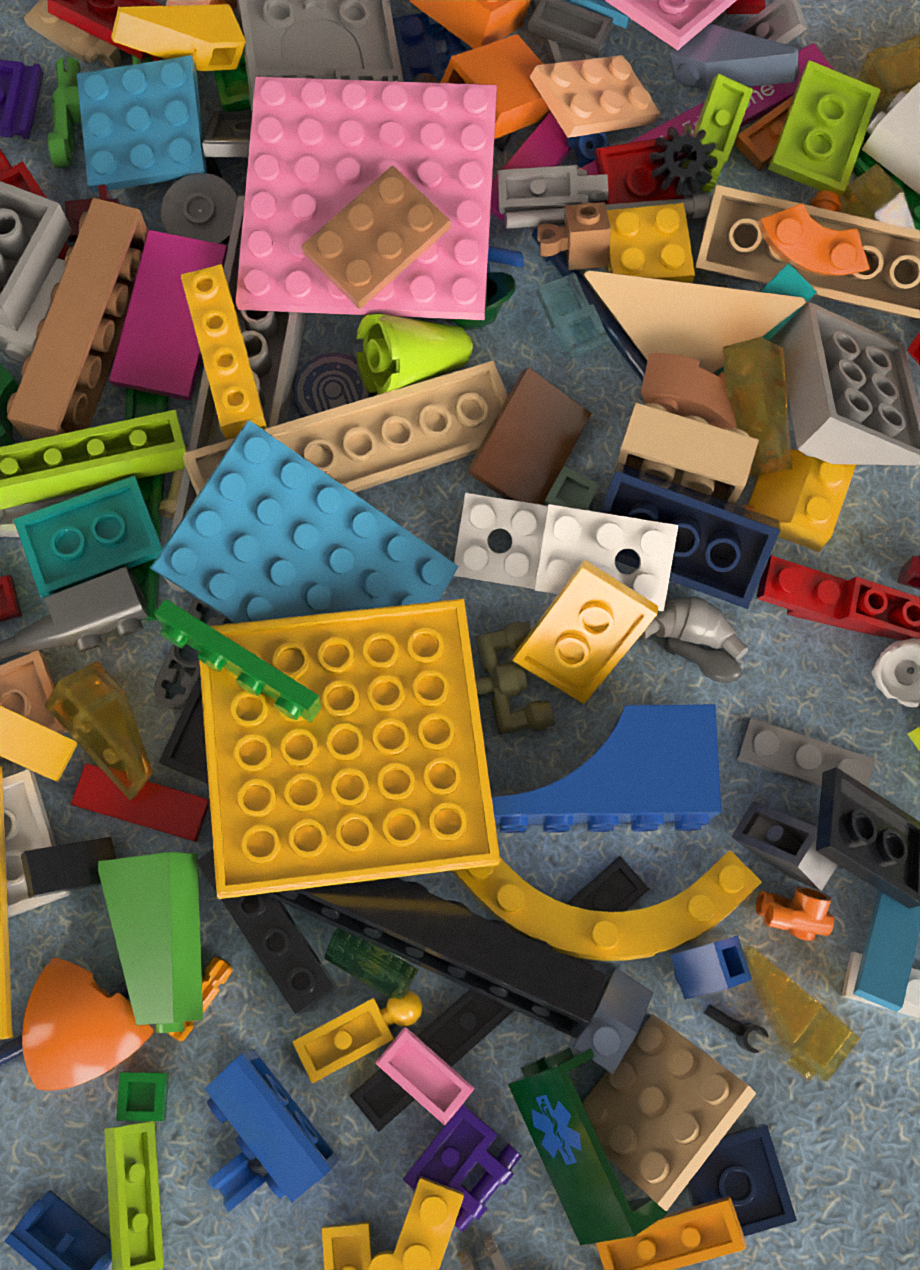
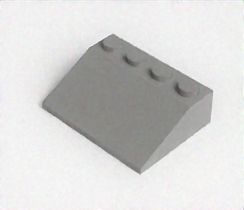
(849, 391)

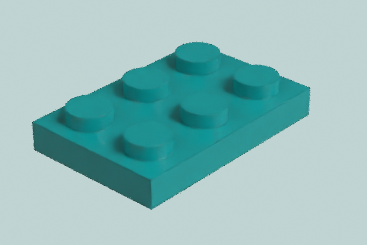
(88, 536)

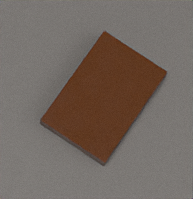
(529, 440)

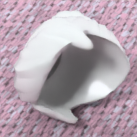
(893, 667)

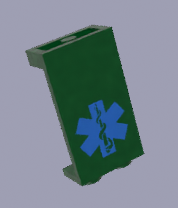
(574, 1153)

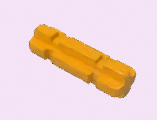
(216, 973)

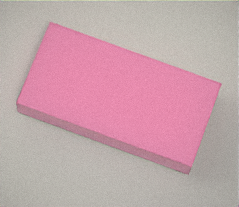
(425, 1075)

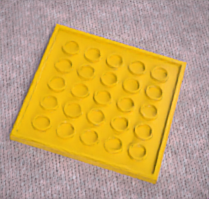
(381, 776)

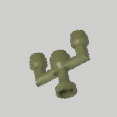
(508, 680)

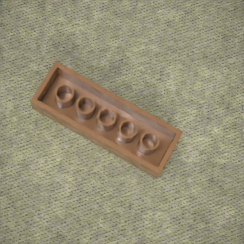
(82, 326)

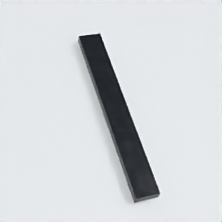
(475, 1015)

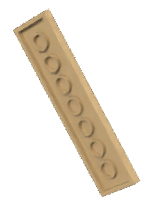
(387, 432)

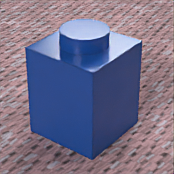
(711, 967)

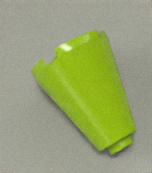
(408, 351)

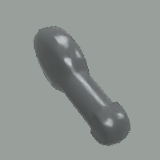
(713, 662)

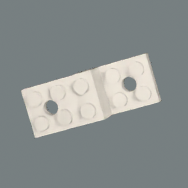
(555, 541)

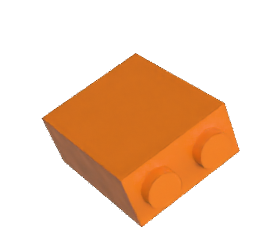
(508, 66)

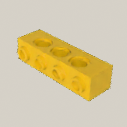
(223, 350)

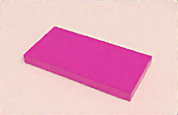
(158, 337)

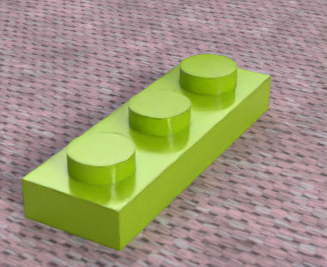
(134, 1197)

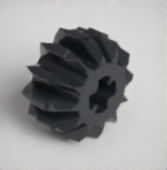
(670, 151)

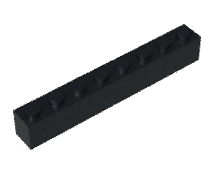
(460, 947)

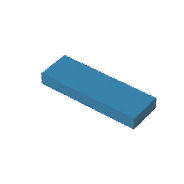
(888, 953)

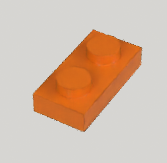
(761, 138)

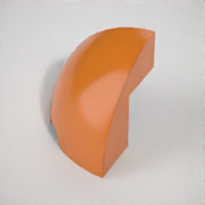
(76, 1028)

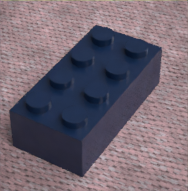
(717, 543)

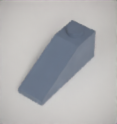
(736, 56)

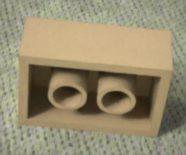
(688, 451)

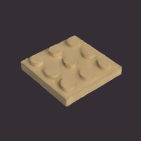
(664, 1110)

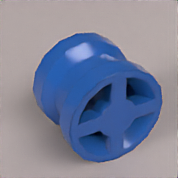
(235, 1181)

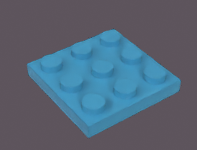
(141, 123)

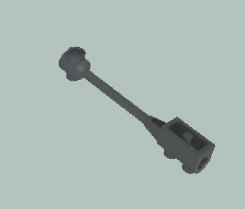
(84, 614)

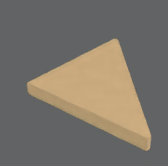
(689, 316)

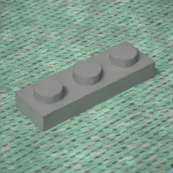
(799, 755)

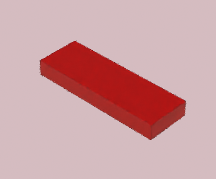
(153, 807)

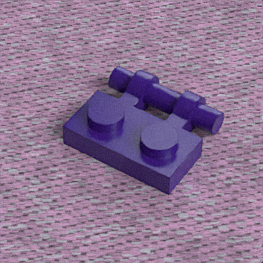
(455, 1153)

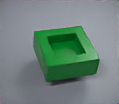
(142, 1096)

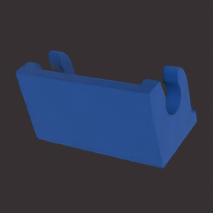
(59, 1238)

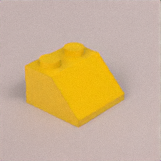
(804, 498)

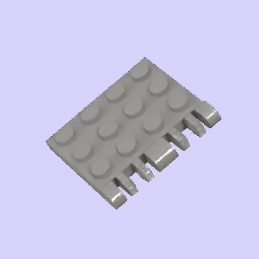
(319, 40)

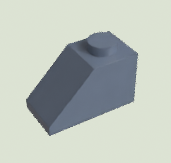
(614, 1021)

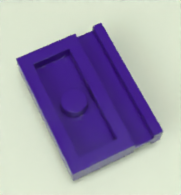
(18, 97)

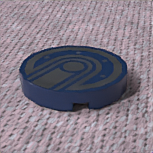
(328, 383)

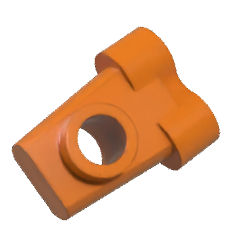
(802, 916)

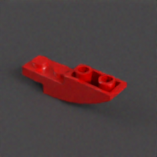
(840, 602)

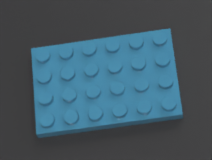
(292, 542)

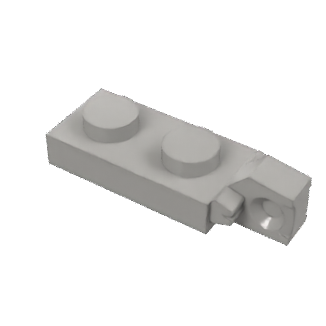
(548, 188)

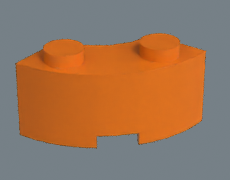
(811, 246)

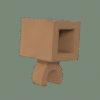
(583, 236)

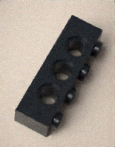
(277, 944)

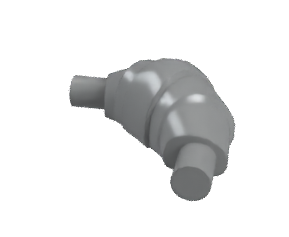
(696, 622)

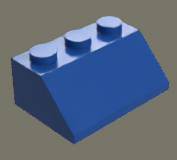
(270, 1126)

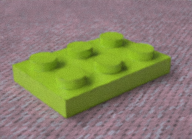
(824, 129)

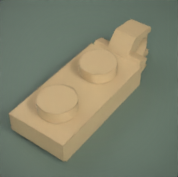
(71, 38)

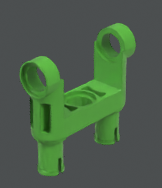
(67, 111)

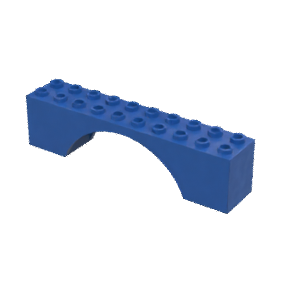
(647, 773)

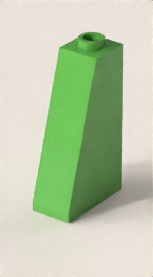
(157, 935)

